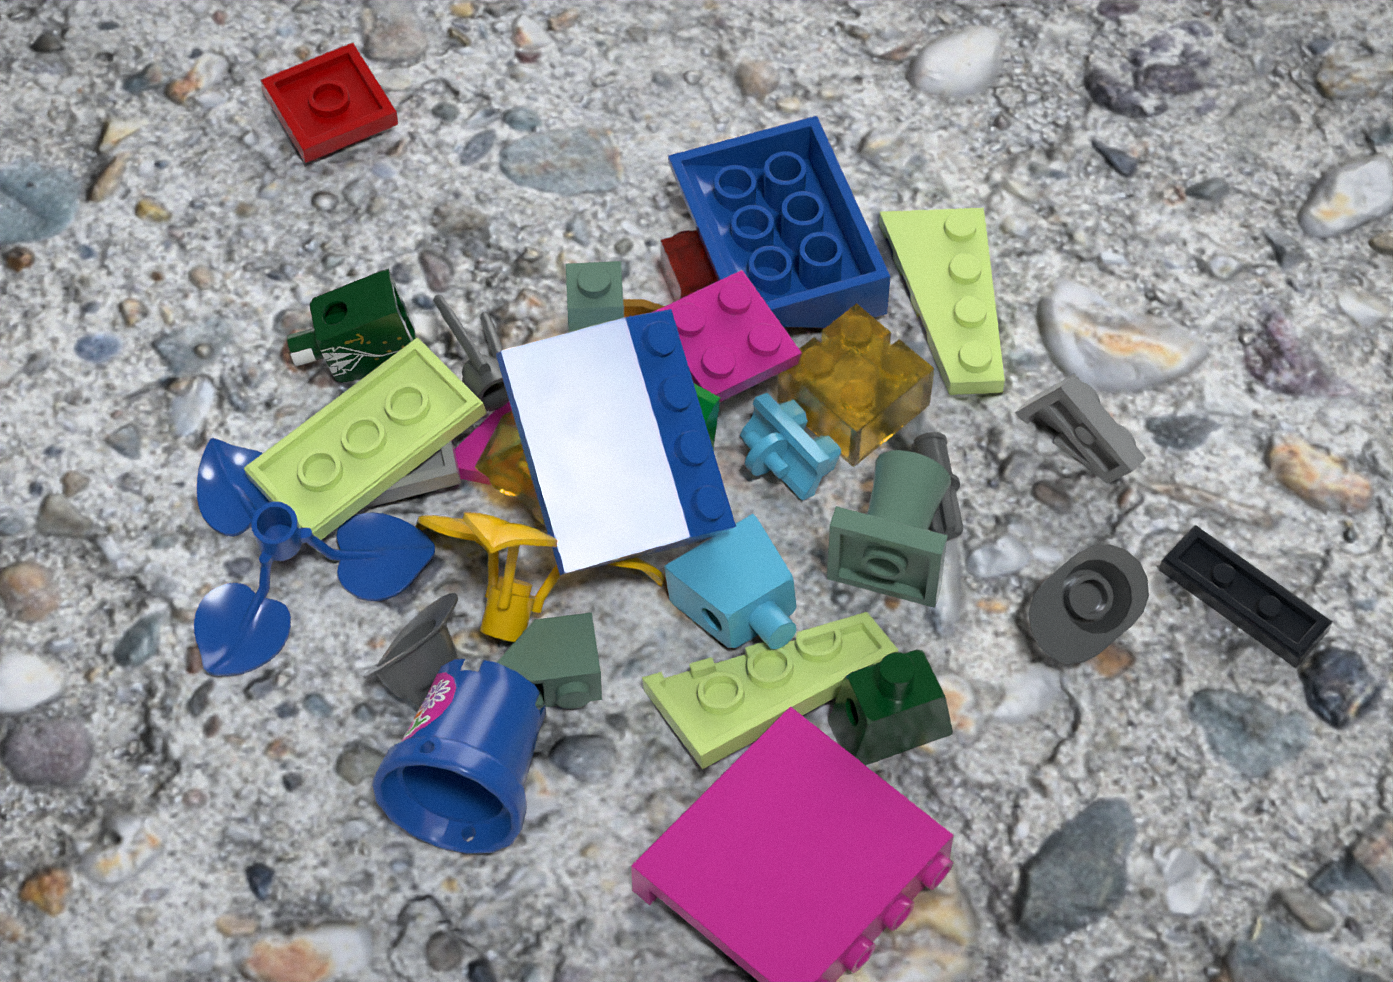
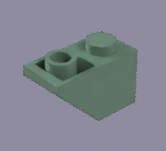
(559, 660)

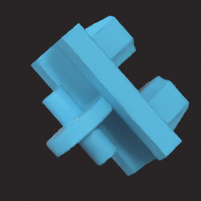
(784, 447)

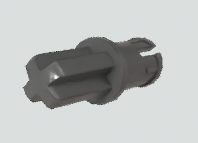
(947, 516)

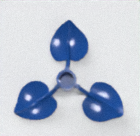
(246, 629)

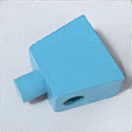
(736, 587)

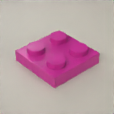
(731, 337)

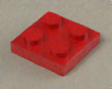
(329, 102)

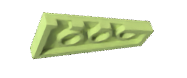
(952, 291)
(736, 700)

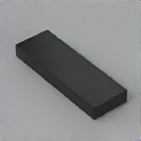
(1245, 596)

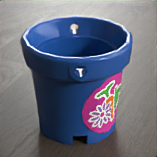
(464, 760)

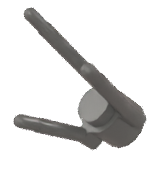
(480, 372)

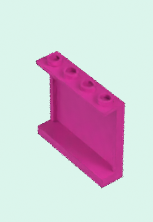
(796, 858)

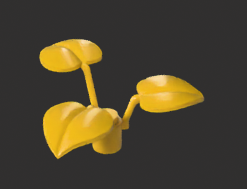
(509, 598)

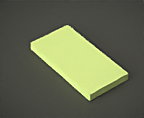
(366, 439)

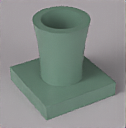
(891, 544)

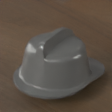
(1088, 603)
(418, 652)

